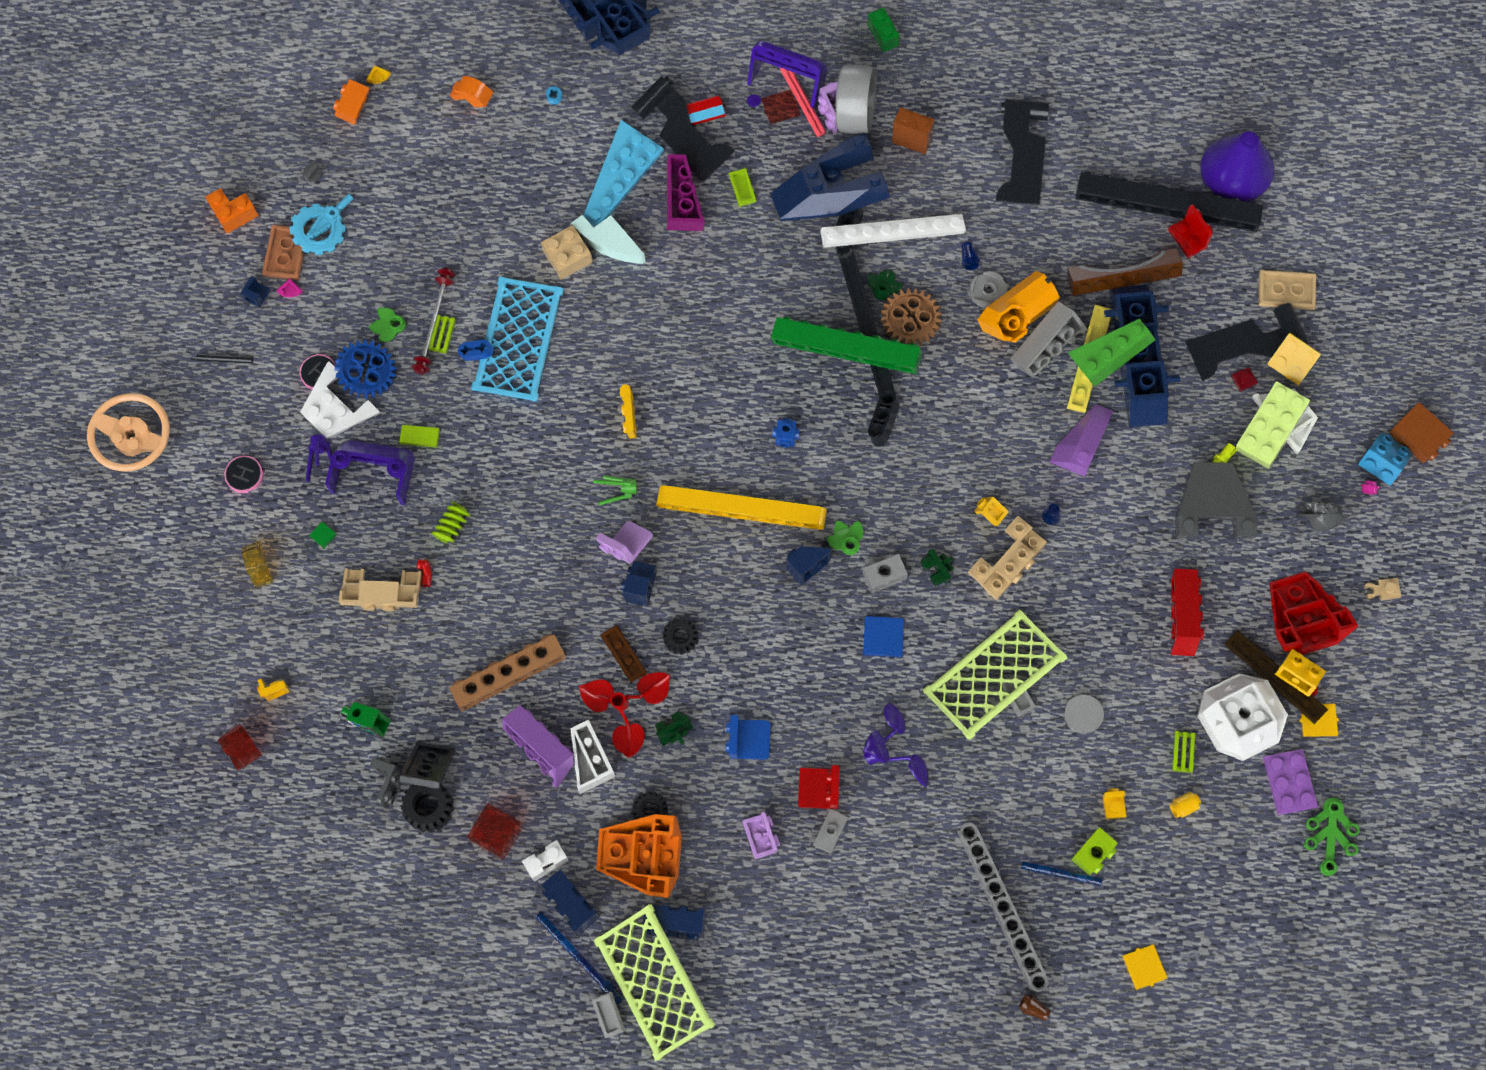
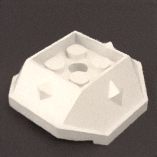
(1230, 731)

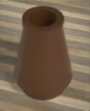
(1033, 1007)

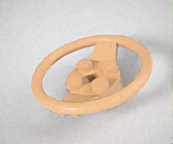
(121, 429)

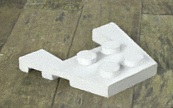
(328, 412)

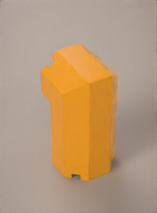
(1019, 308)

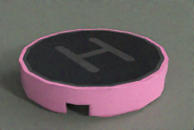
(312, 369)
(243, 474)

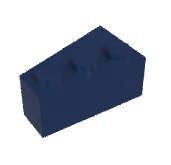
(569, 902)
(679, 922)

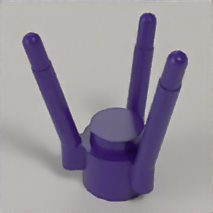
(317, 446)

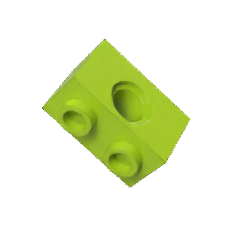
(1100, 841)

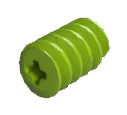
(450, 523)

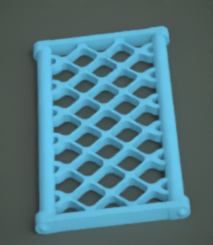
(502, 281)

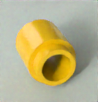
(1185, 804)

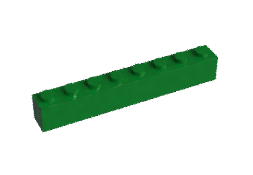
(847, 345)

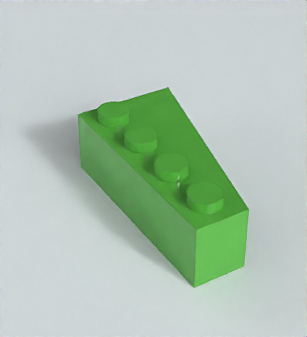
(1110, 352)

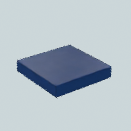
(883, 636)

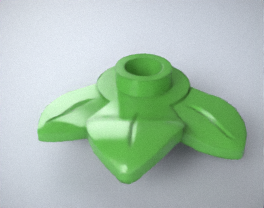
(385, 325)
(844, 535)

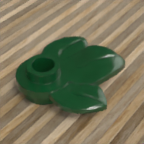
(883, 284)

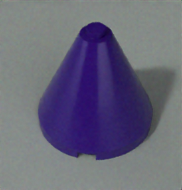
(1237, 167)

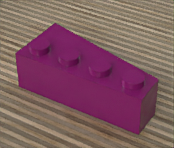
(682, 205)

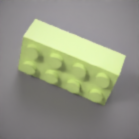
(1272, 425)

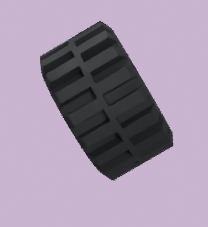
(430, 822)

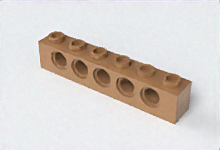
(502, 682)

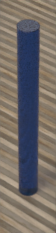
(1061, 873)

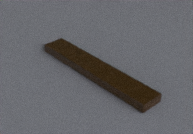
(1266, 669)

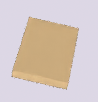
(1287, 287)

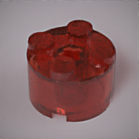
(239, 747)

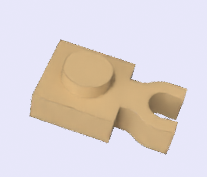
(1385, 589)

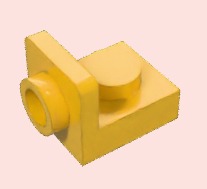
(991, 510)
(274, 690)
(1114, 804)

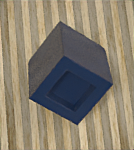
(254, 292)

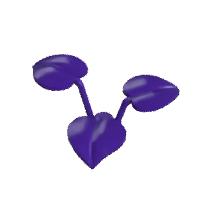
(876, 750)

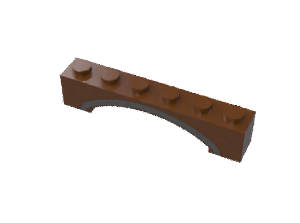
(1088, 280)

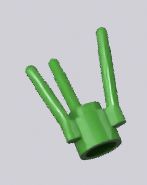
(627, 485)

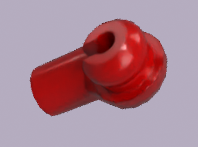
(427, 572)

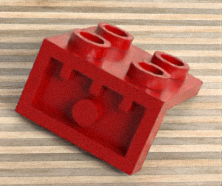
(1191, 233)
(819, 788)

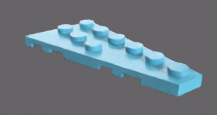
(624, 166)

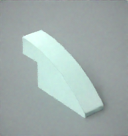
(609, 239)

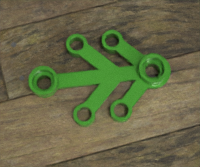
(1331, 833)

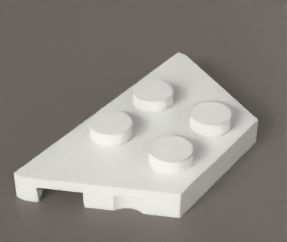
(1302, 429)

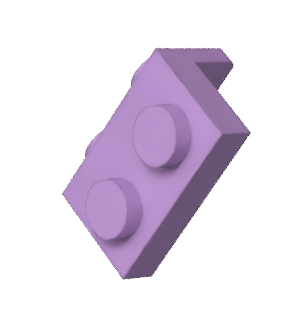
(760, 835)

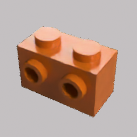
(351, 101)

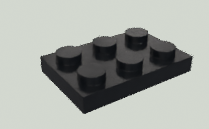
(427, 765)

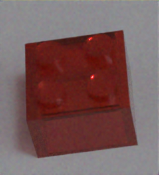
(495, 831)

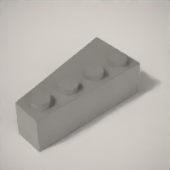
(1048, 339)

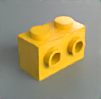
(1300, 672)

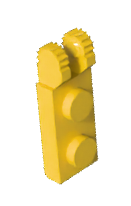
(628, 411)

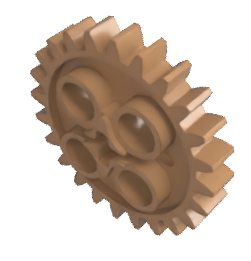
(924, 308)

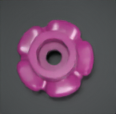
(1370, 487)

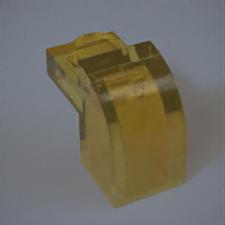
(256, 564)

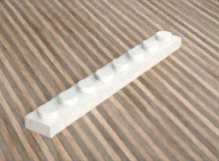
(892, 230)

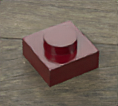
(1244, 379)

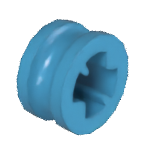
(556, 90)

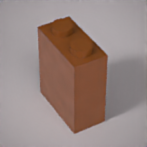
(912, 130)
(1422, 433)

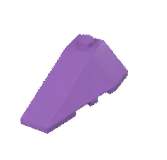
(1080, 444)

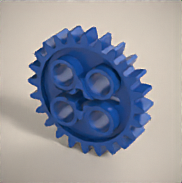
(347, 364)

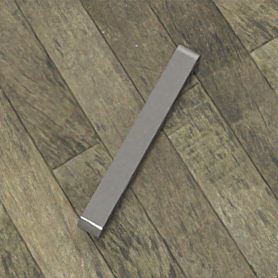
(1003, 917)

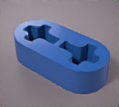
(475, 347)

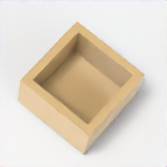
(566, 252)

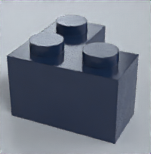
(639, 583)

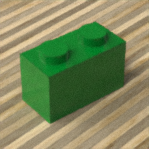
(883, 30)

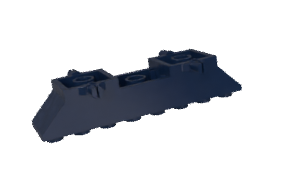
(1144, 375)

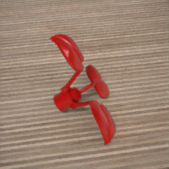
(599, 693)

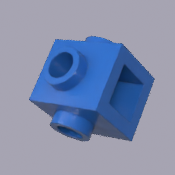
(786, 432)

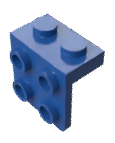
(748, 738)

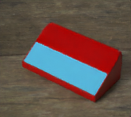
(706, 110)

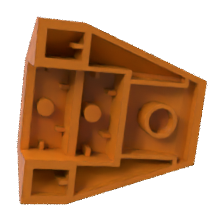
(642, 853)

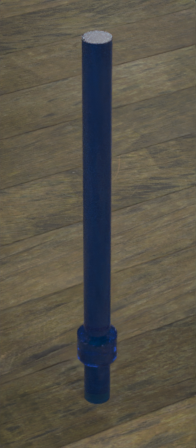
(605, 986)

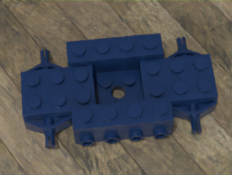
(616, 22)

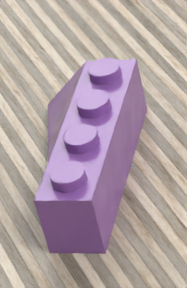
(539, 744)

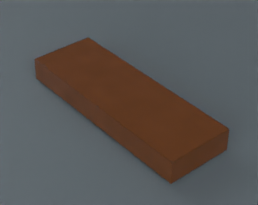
(623, 654)

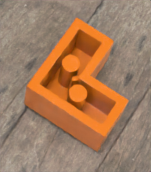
(232, 213)

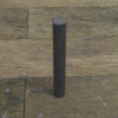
(224, 358)

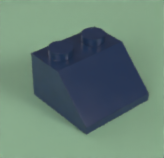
(806, 562)

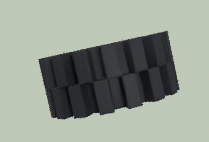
(677, 625)
(646, 798)

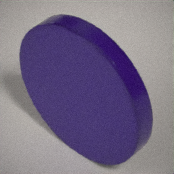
(753, 100)

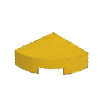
(378, 75)

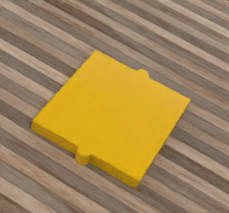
(1325, 725)
(1144, 967)

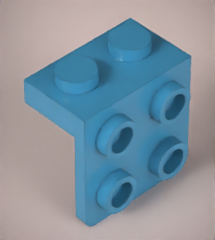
(1386, 458)

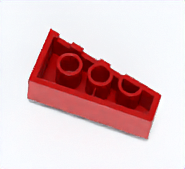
(1186, 612)

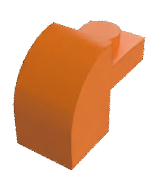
(472, 90)

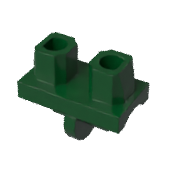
(942, 574)
(674, 731)

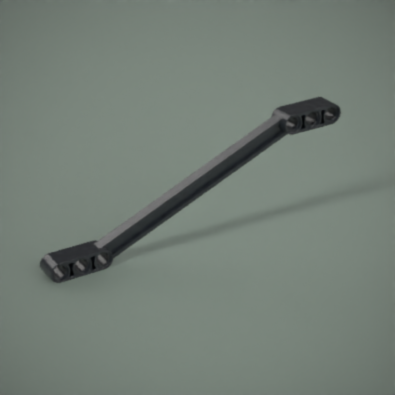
(868, 328)

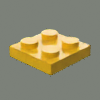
(1294, 359)

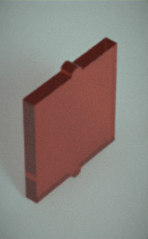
(780, 107)

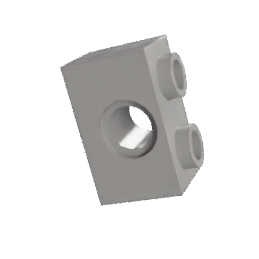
(896, 574)

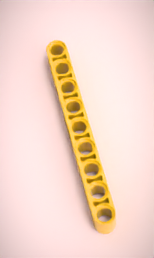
(741, 506)

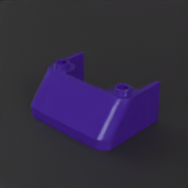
(790, 61)
(398, 463)

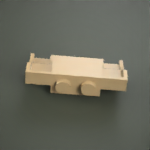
(1011, 565)
(380, 594)

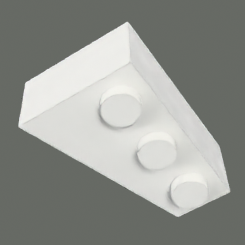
(590, 760)

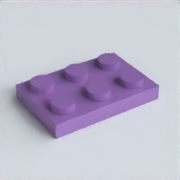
(1290, 782)

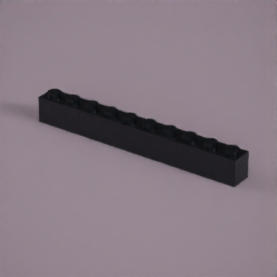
(1168, 201)

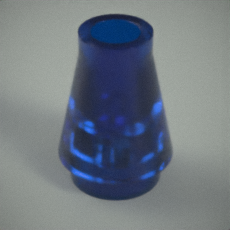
(969, 257)
(1049, 517)

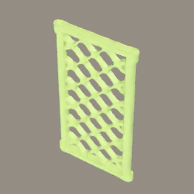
(1009, 698)
(654, 1041)

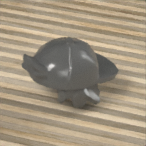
(1322, 516)

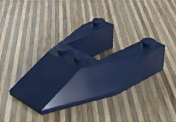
(821, 190)

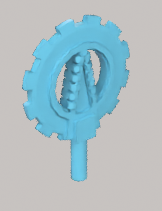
(327, 219)

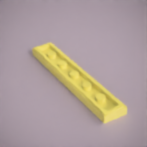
(1082, 386)

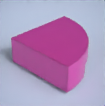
(289, 289)

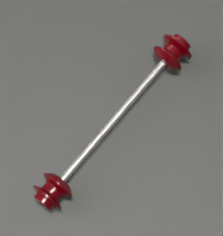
(422, 361)

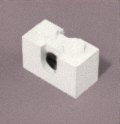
(536, 863)

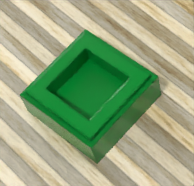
(323, 535)

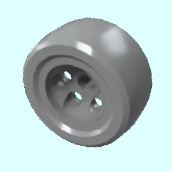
(855, 99)

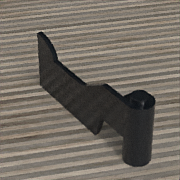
(679, 132)
(1027, 151)
(1241, 340)

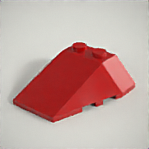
(1307, 615)

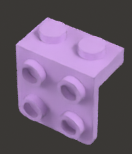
(827, 101)
(626, 543)

